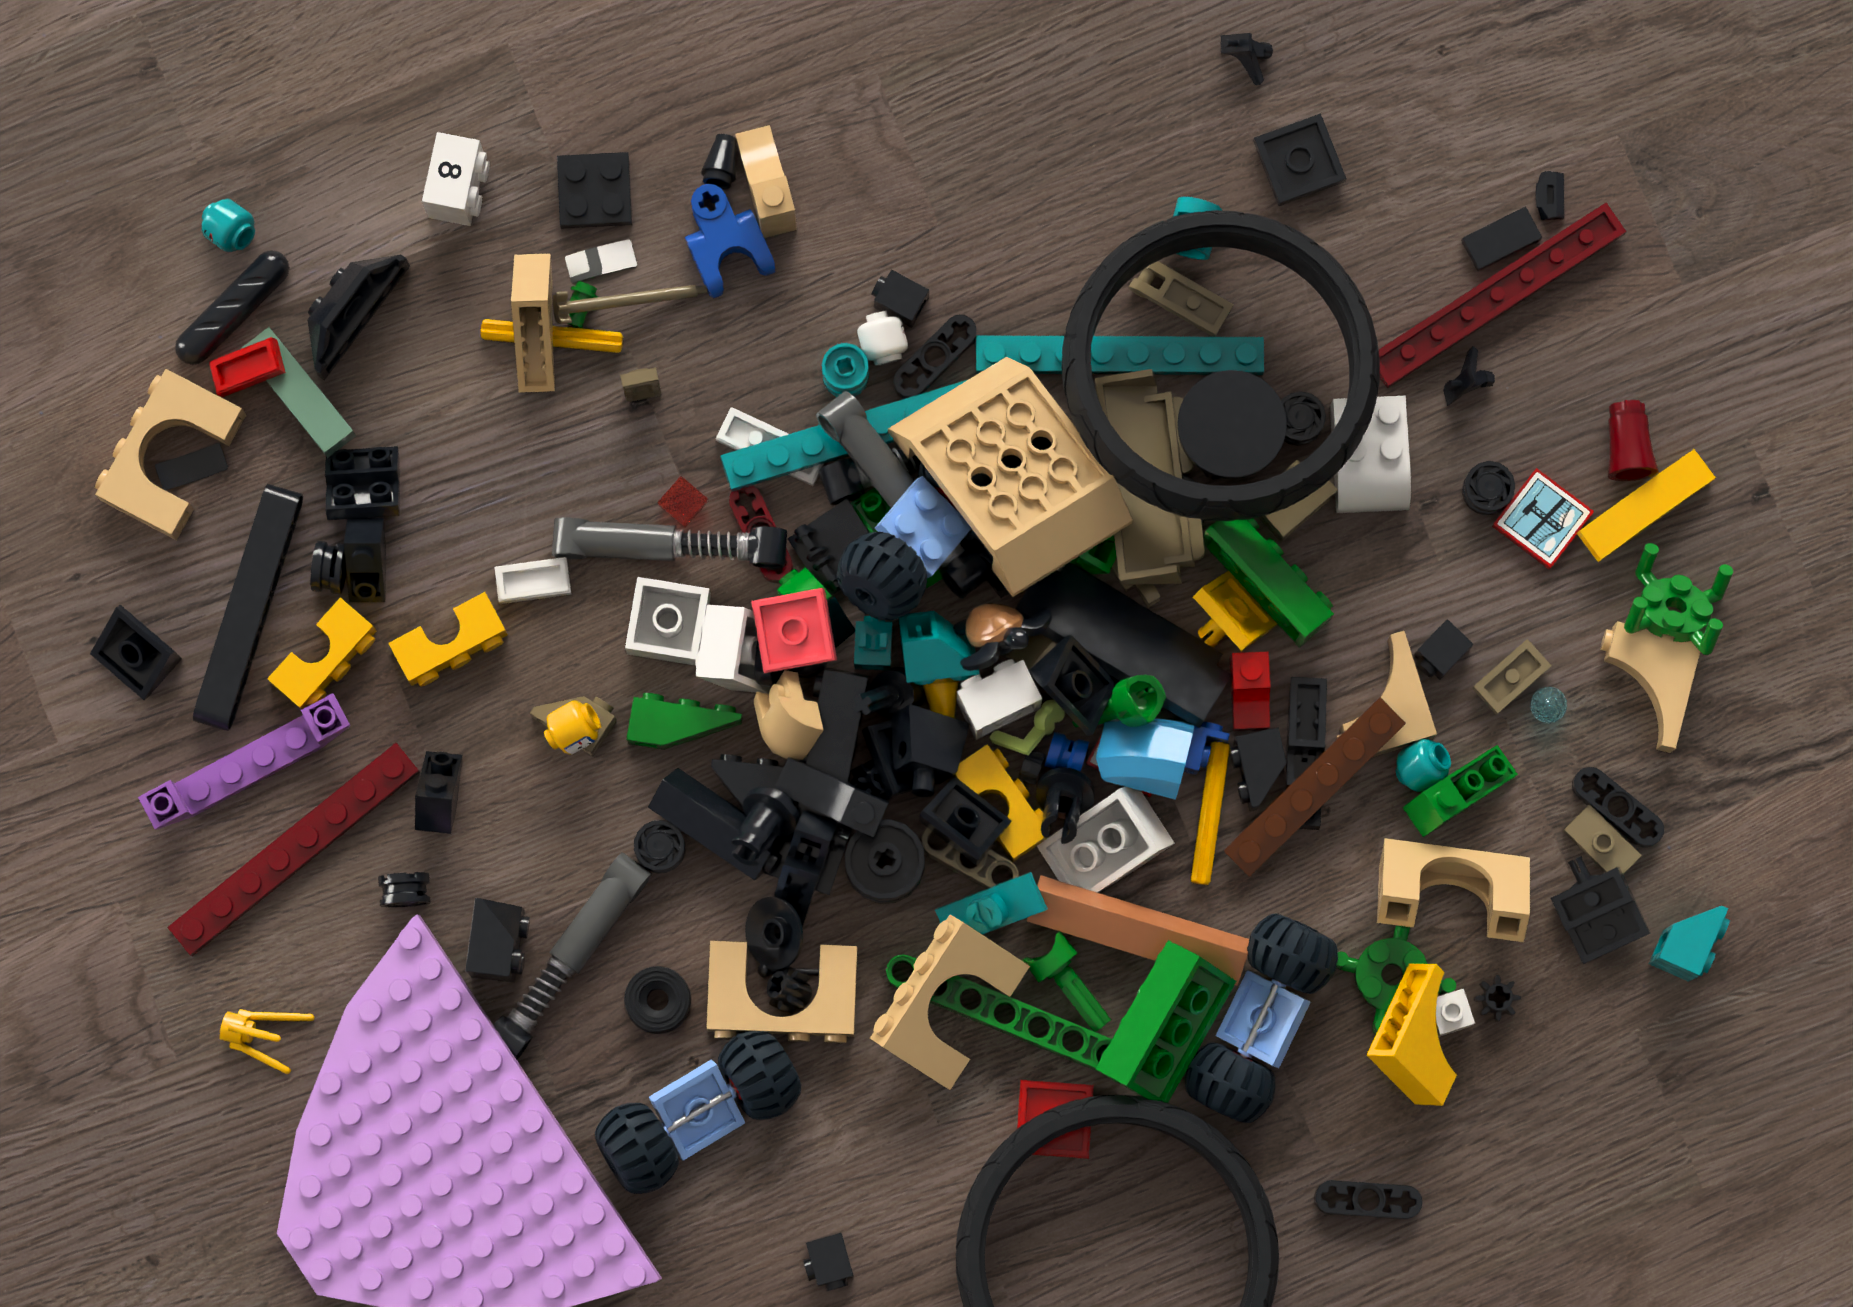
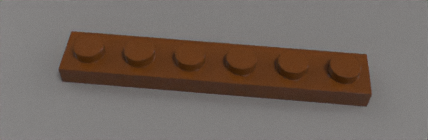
(1314, 786)

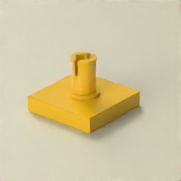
(1232, 613)

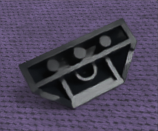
(350, 306)

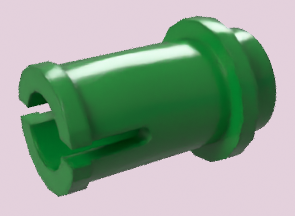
(581, 291)

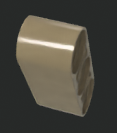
(981, 874)

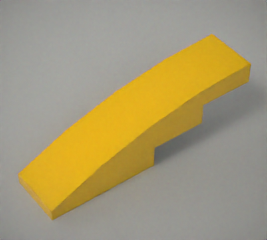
(1646, 505)

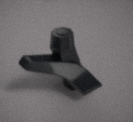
(1246, 52)
(1468, 378)

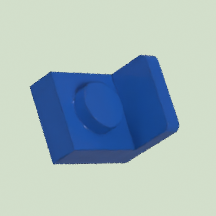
(1198, 751)

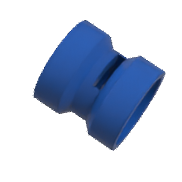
(1066, 752)

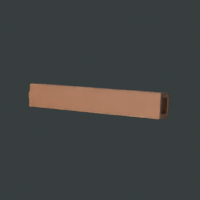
(1134, 926)

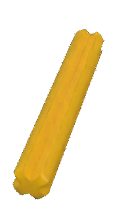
(562, 336)
(1210, 813)

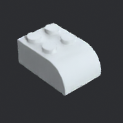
(1379, 469)

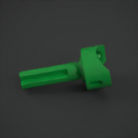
(1132, 703)
(1056, 965)

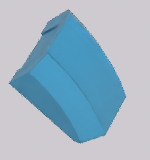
(1145, 756)

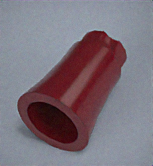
(1630, 442)

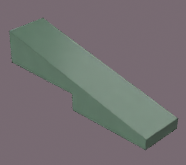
(307, 402)

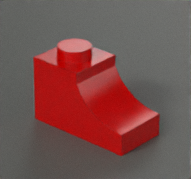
(1250, 690)

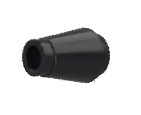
(721, 162)

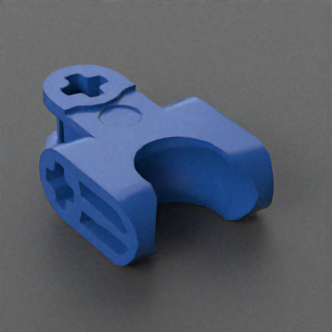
(723, 235)

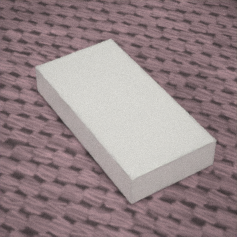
(532, 580)

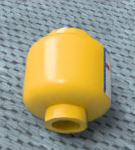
(572, 727)

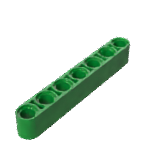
(1023, 1015)

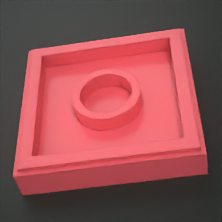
(794, 630)

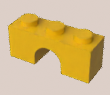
(424, 659)
(305, 681)
(986, 774)

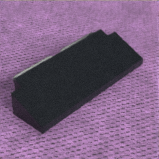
(1129, 639)

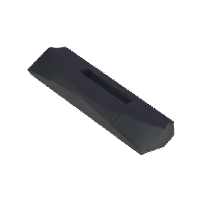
(1550, 195)

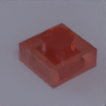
(682, 502)

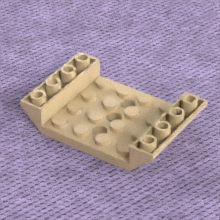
(1028, 514)

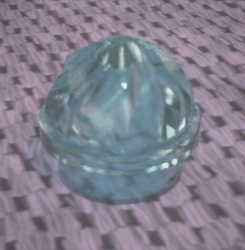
(1548, 704)

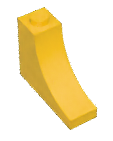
(1408, 1039)

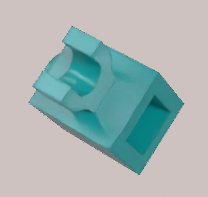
(873, 644)

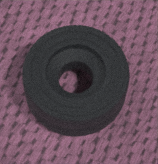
(657, 979)

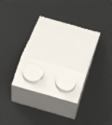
(1109, 842)

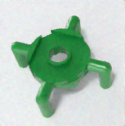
(1696, 606)
(1371, 963)

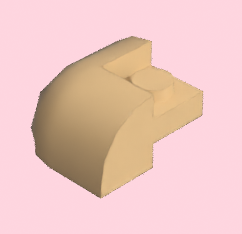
(786, 719)

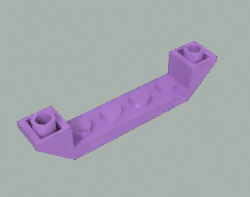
(247, 765)

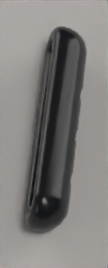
(232, 307)

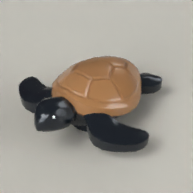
(998, 632)

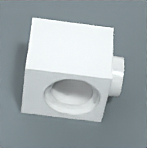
(1453, 1013)

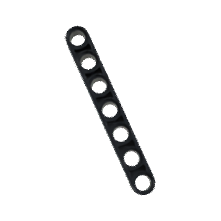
(248, 607)

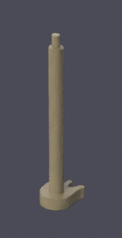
(563, 308)

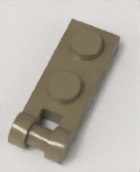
(1183, 298)

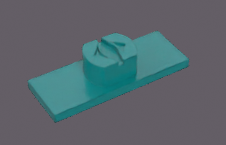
(997, 905)

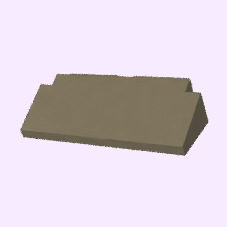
(1146, 421)

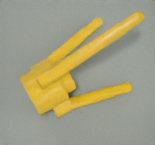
(240, 1029)

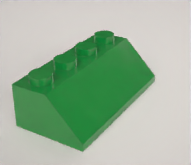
(1269, 578)
(1166, 1023)

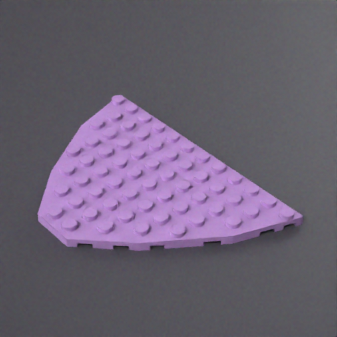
(439, 1165)

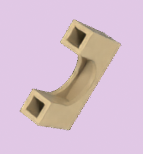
(171, 404)
(1495, 878)
(953, 952)
(828, 1015)

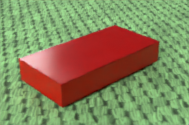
(247, 367)

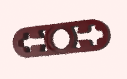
(758, 505)

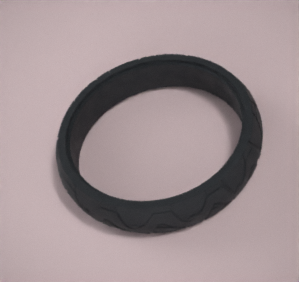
(1262, 237)
(1130, 1110)

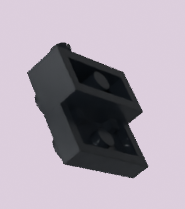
(1599, 912)

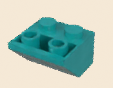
(933, 649)
(1687, 945)

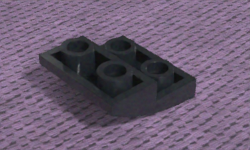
(363, 483)

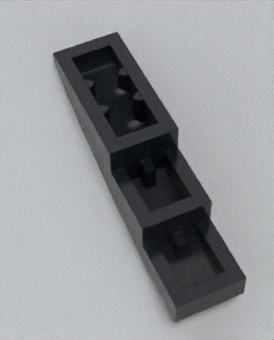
(1305, 731)

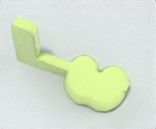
(1044, 725)

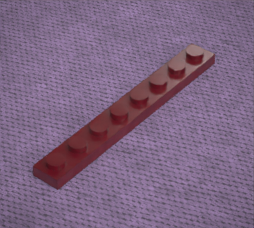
(1498, 294)
(293, 849)

